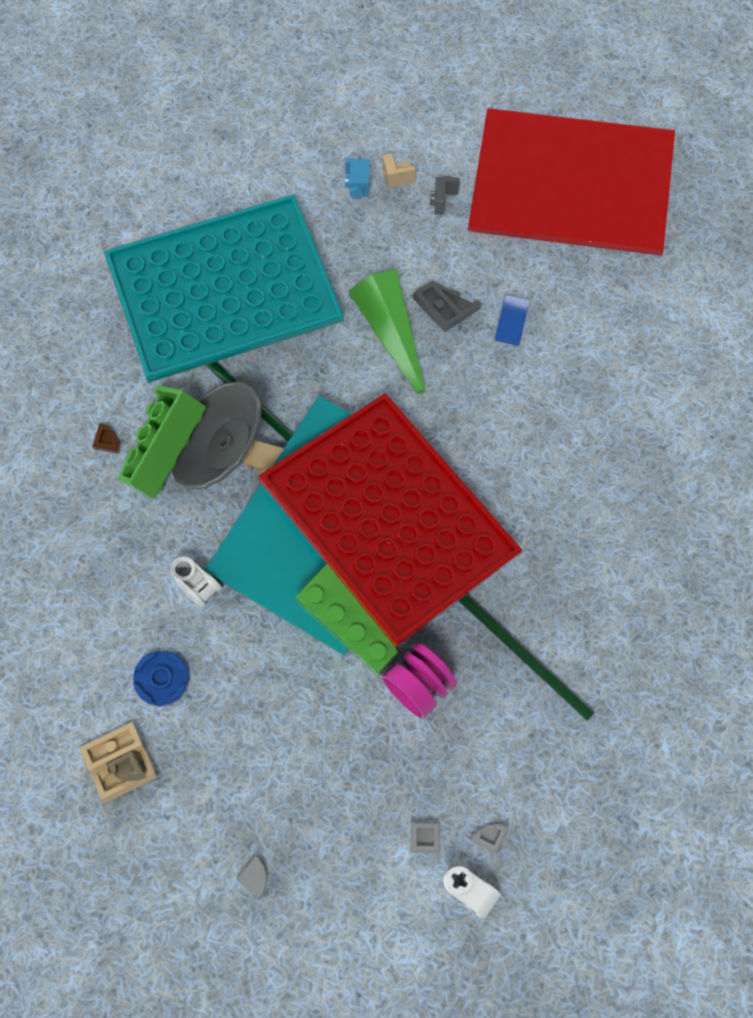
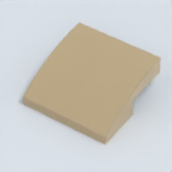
(108, 748)

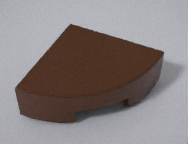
(106, 440)

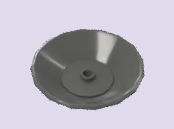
(221, 437)

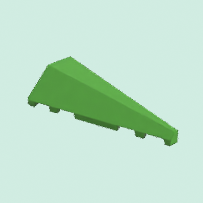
(385, 310)

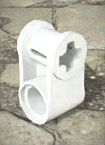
(197, 584)
(476, 892)

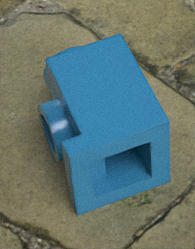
(357, 177)

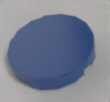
(160, 686)

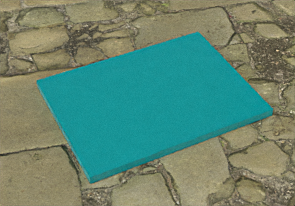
(222, 287)
(265, 550)

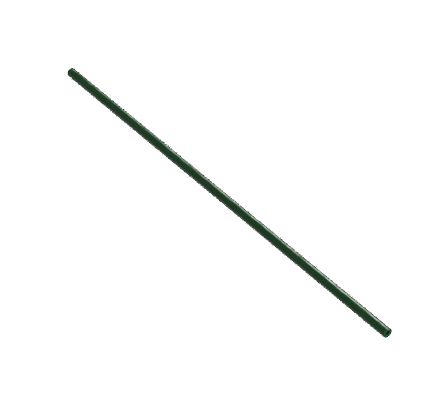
(466, 601)

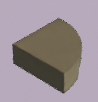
(126, 767)

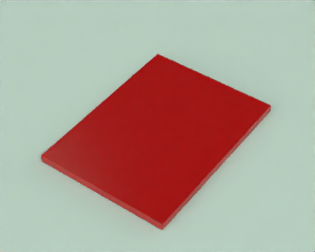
(573, 181)
(390, 518)

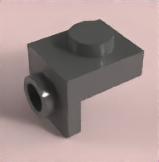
(443, 186)

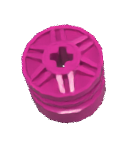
(424, 675)

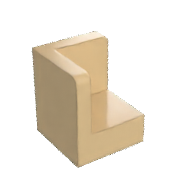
(397, 174)

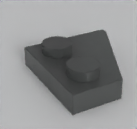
(444, 305)

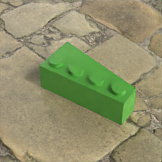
(161, 440)
(345, 619)

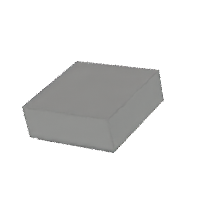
(425, 837)

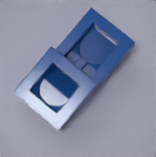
(512, 320)

